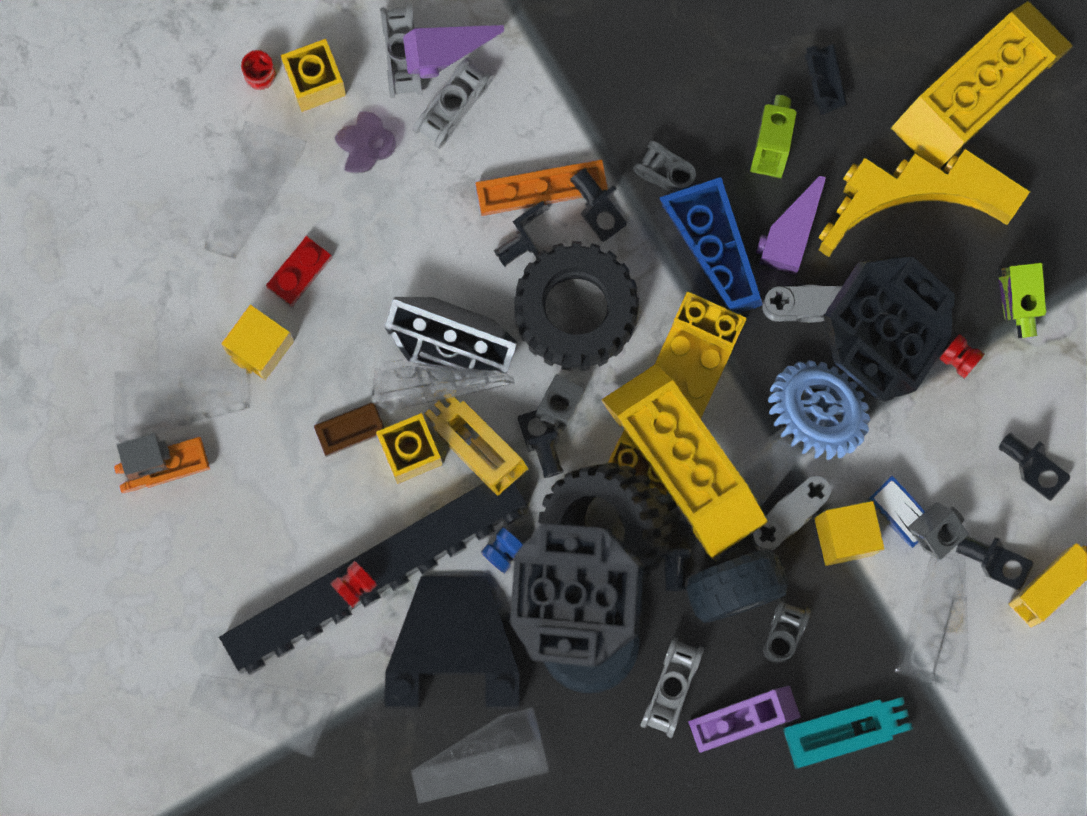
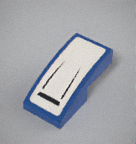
(897, 508)

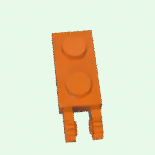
(186, 460)

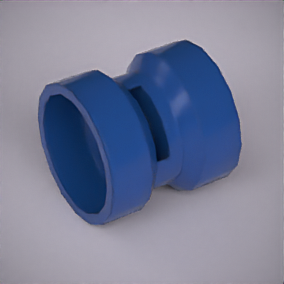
(502, 550)

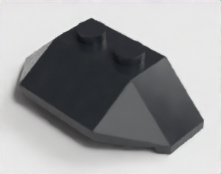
(448, 335)

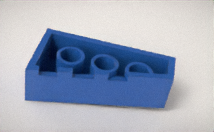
(712, 235)

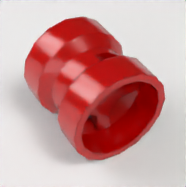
(256, 63)
(967, 362)
(353, 584)

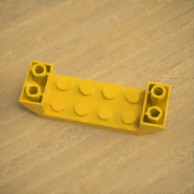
(980, 84)
(694, 359)
(686, 459)

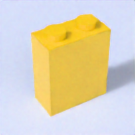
(1052, 586)

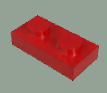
(299, 271)

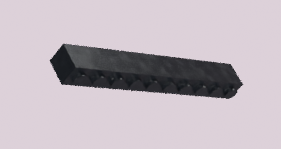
(386, 563)

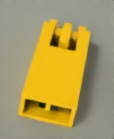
(487, 454)

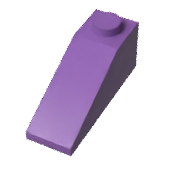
(437, 48)
(789, 234)
(744, 719)

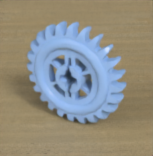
(809, 416)

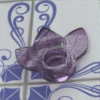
(360, 143)

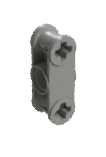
(395, 25)
(466, 84)
(800, 303)
(791, 513)
(681, 669)

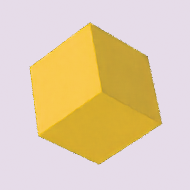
(313, 75)
(257, 343)
(409, 448)
(849, 533)

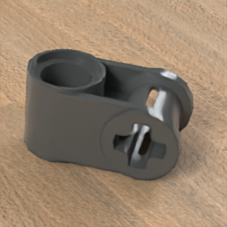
(661, 165)
(786, 625)

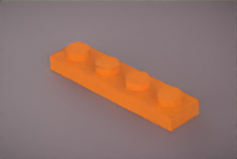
(531, 188)

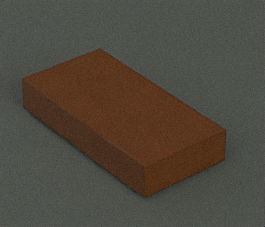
(349, 429)

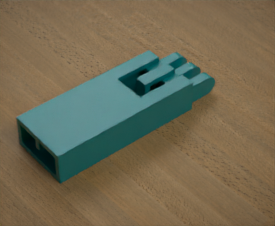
(834, 735)

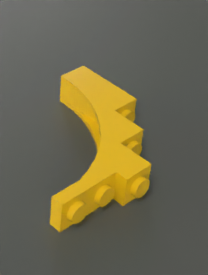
(967, 183)

